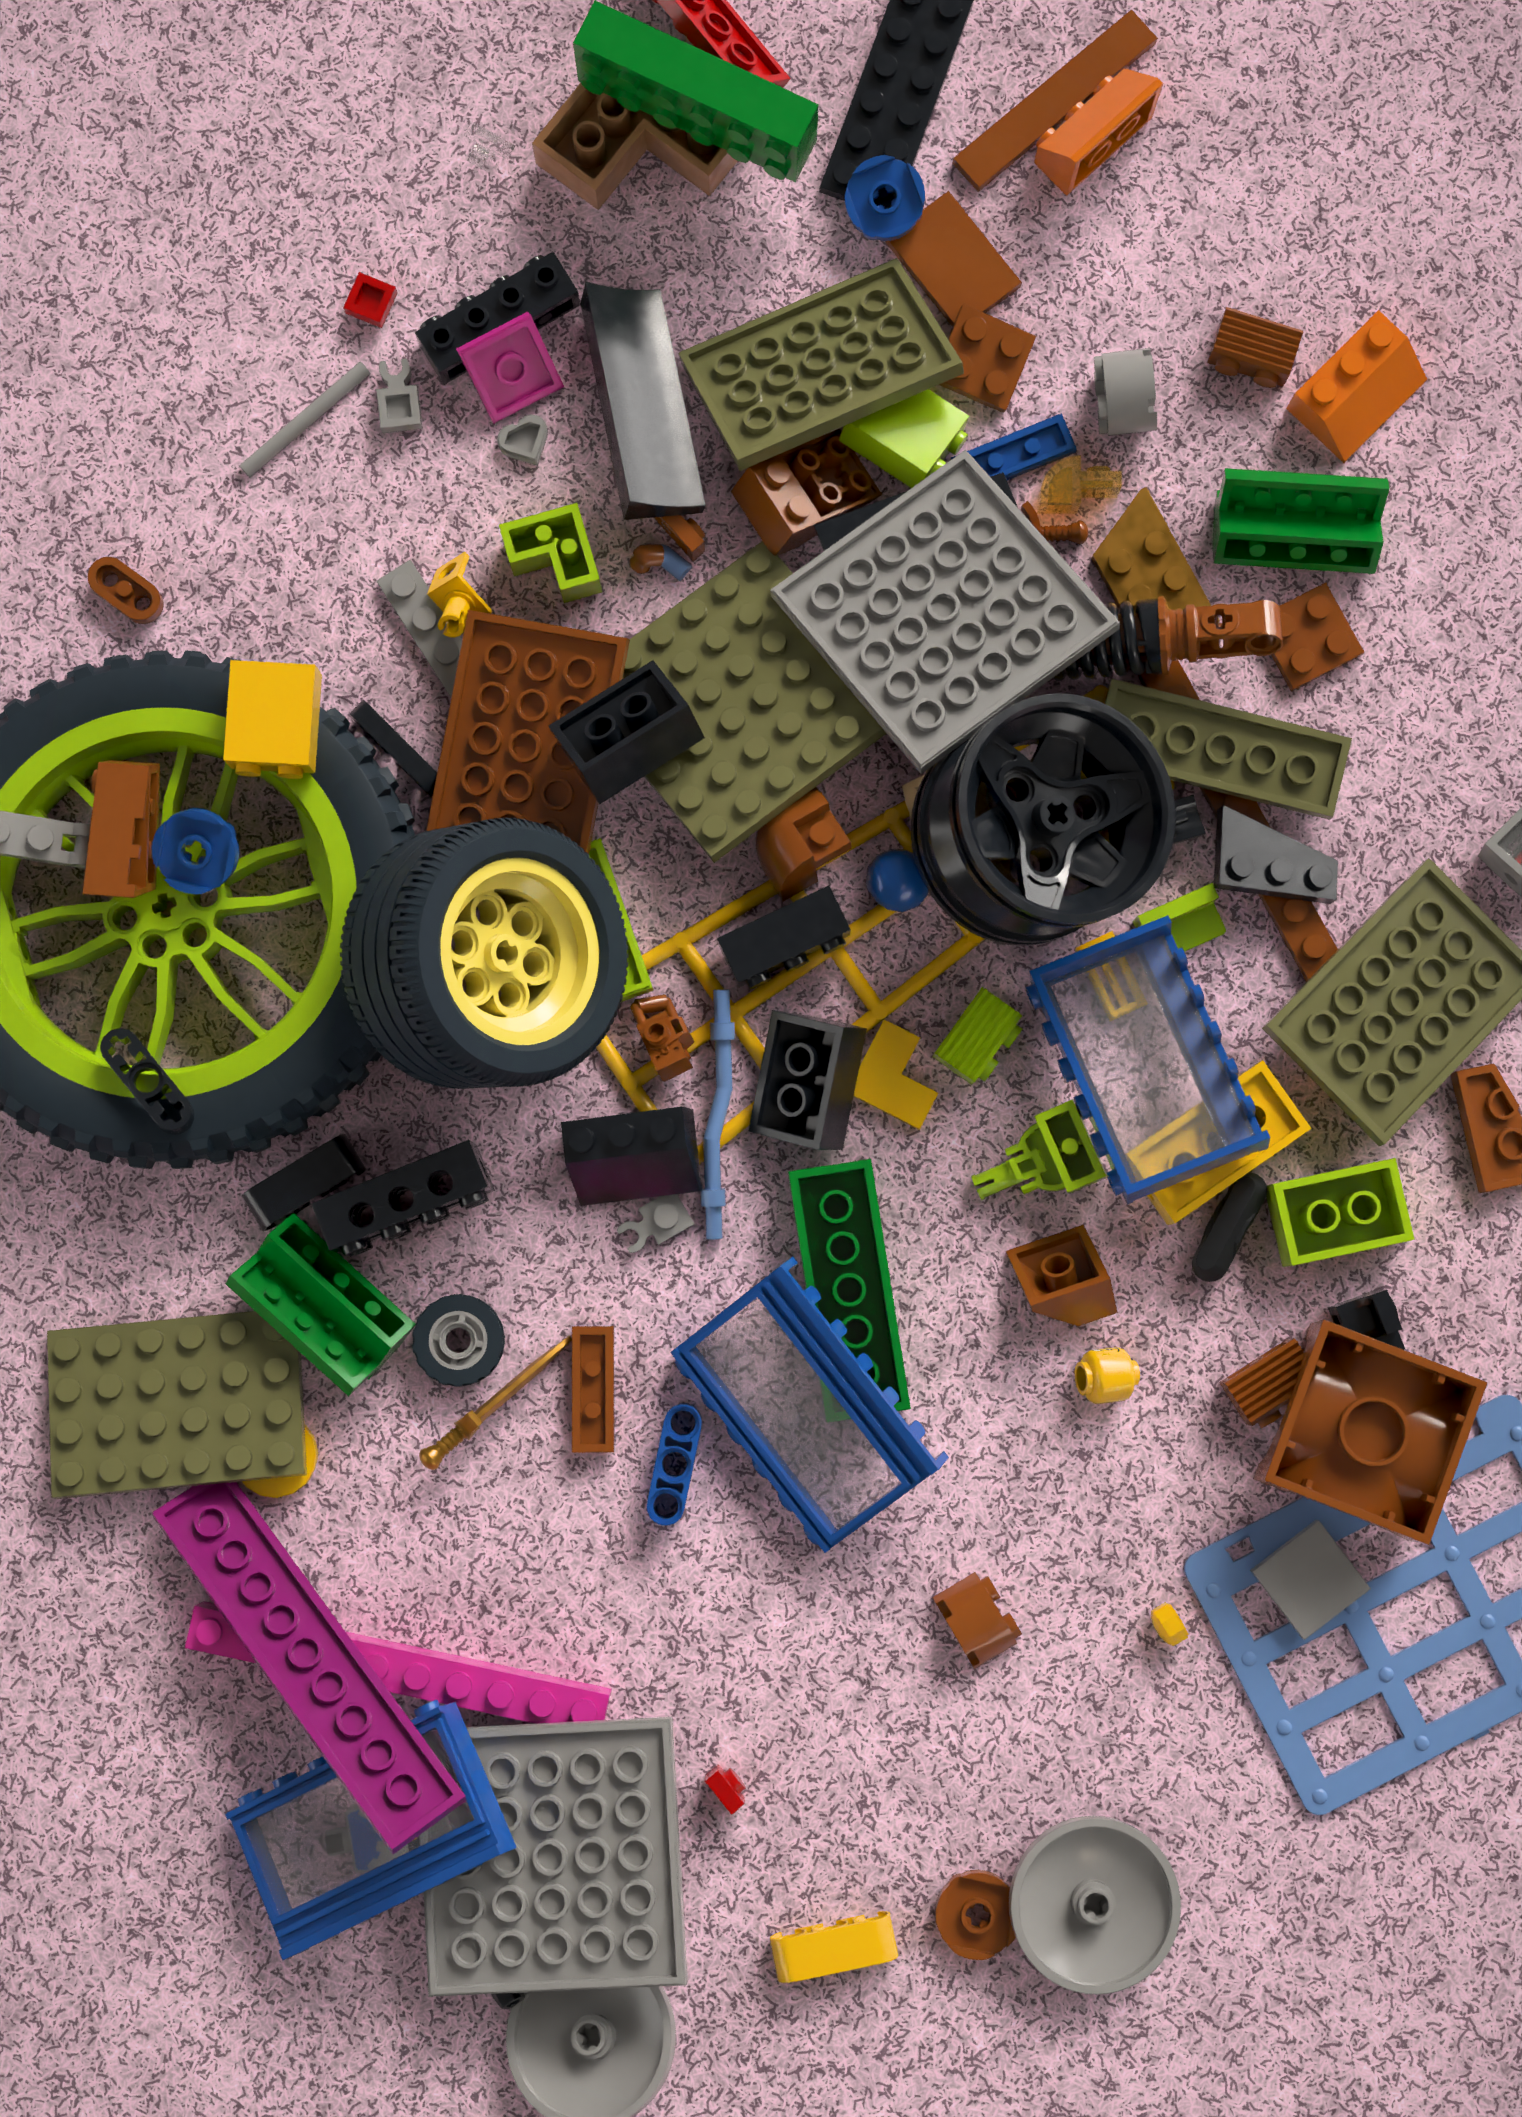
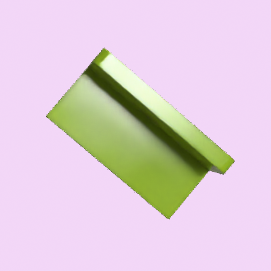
(1192, 917)

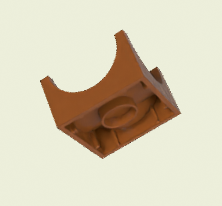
(1372, 1431)

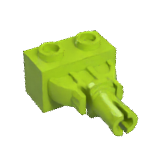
(1054, 1154)

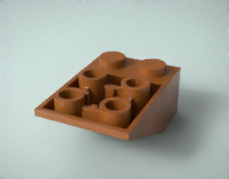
(803, 489)

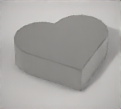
(524, 440)

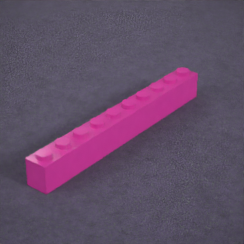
(438, 1676)

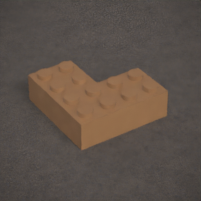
(598, 142)

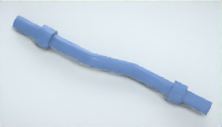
(713, 1195)

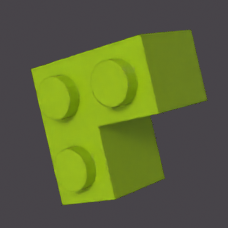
(554, 540)

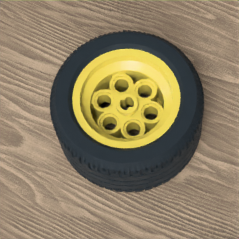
(542, 938)

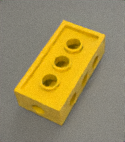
(1273, 1113)

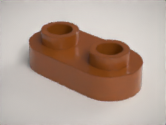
(126, 591)

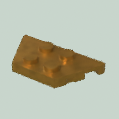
(1145, 561)

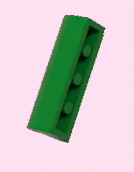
(1299, 521)
(321, 1304)

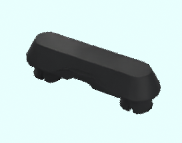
(1228, 1227)

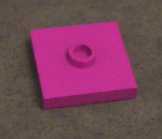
(510, 367)

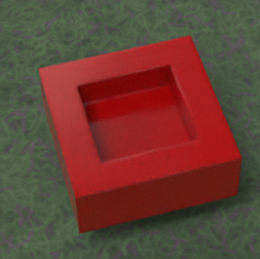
(370, 300)
(726, 1787)

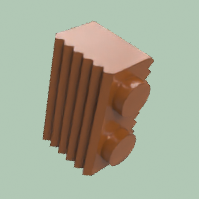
(1254, 348)
(1265, 1383)

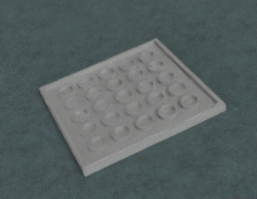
(944, 610)
(593, 1872)

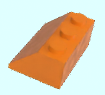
(1097, 128)
(1359, 387)

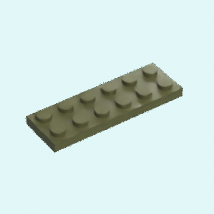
(1238, 749)

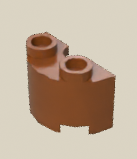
(976, 1619)

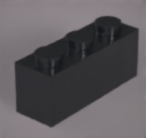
(784, 938)

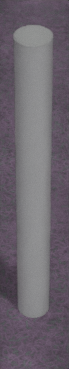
(305, 419)

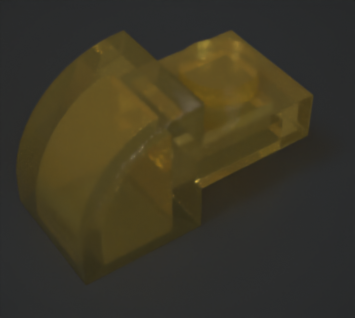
(1067, 484)

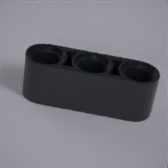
(302, 1181)

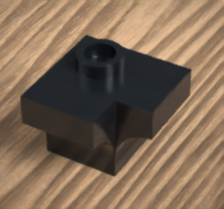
(1370, 1315)

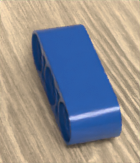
(674, 1484)

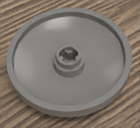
(1094, 1905)
(591, 2050)

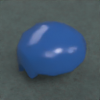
(896, 881)

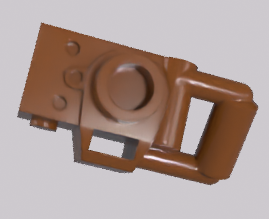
(663, 1035)

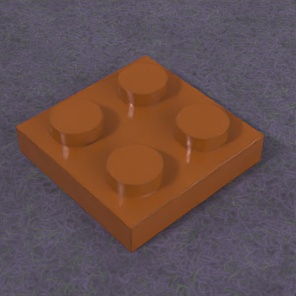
(991, 357)
(1314, 638)

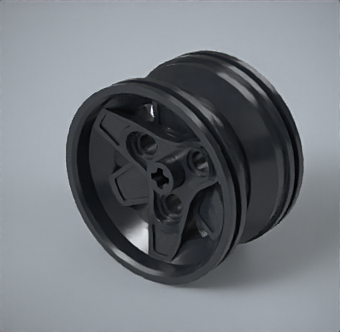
(1122, 791)

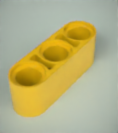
(835, 1948)

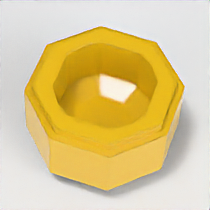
(1168, 1624)

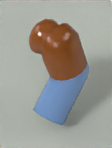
(659, 555)

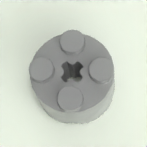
(1125, 392)

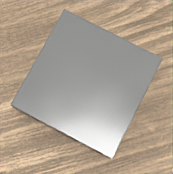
(1310, 1579)

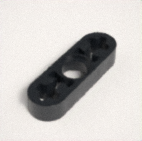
(395, 745)
(138, 1051)

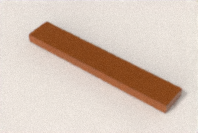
(1053, 99)

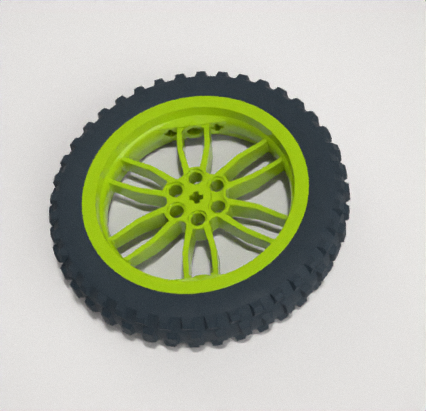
(284, 1074)

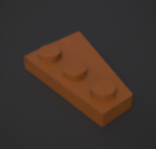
(1490, 1126)

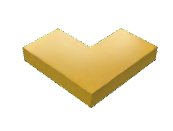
(882, 1081)

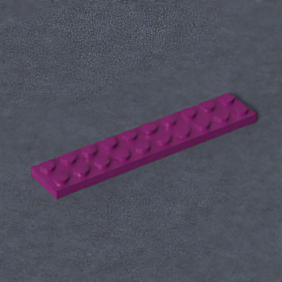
(310, 1662)

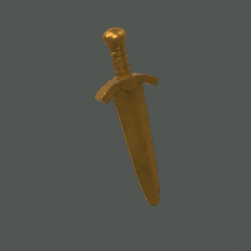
(470, 1423)

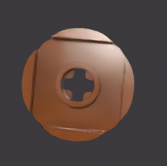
(955, 1926)

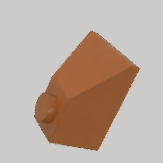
(1064, 1277)

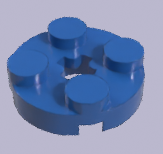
(863, 189)
(176, 864)

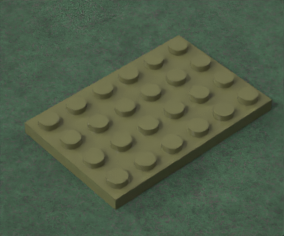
(820, 363)
(1401, 1002)
(173, 1405)

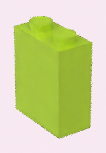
(909, 436)

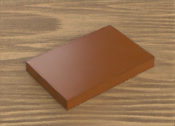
(954, 260)

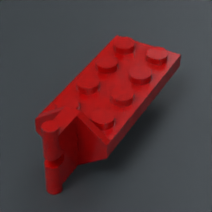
(723, 33)

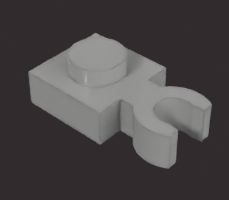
(398, 403)
(662, 1219)

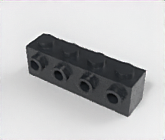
(538, 288)

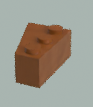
(122, 829)

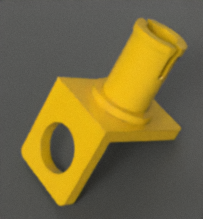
(454, 596)

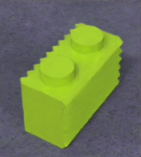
(978, 1036)

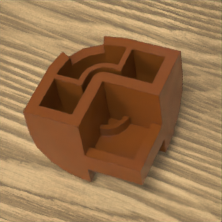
(799, 843)

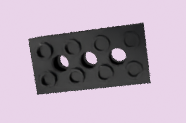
(341, 1212)

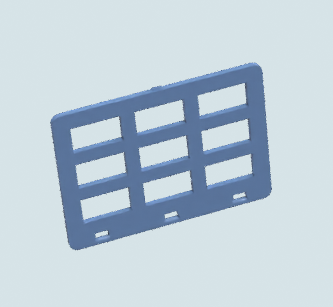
(1218, 1577)

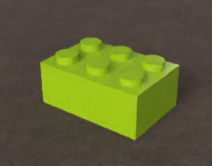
(1339, 1212)

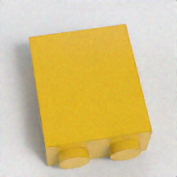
(272, 718)

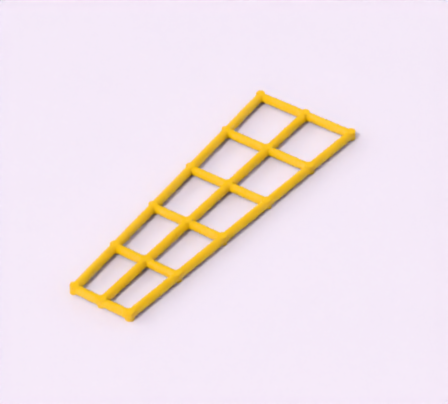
(877, 1009)

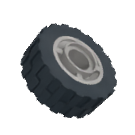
(431, 1340)

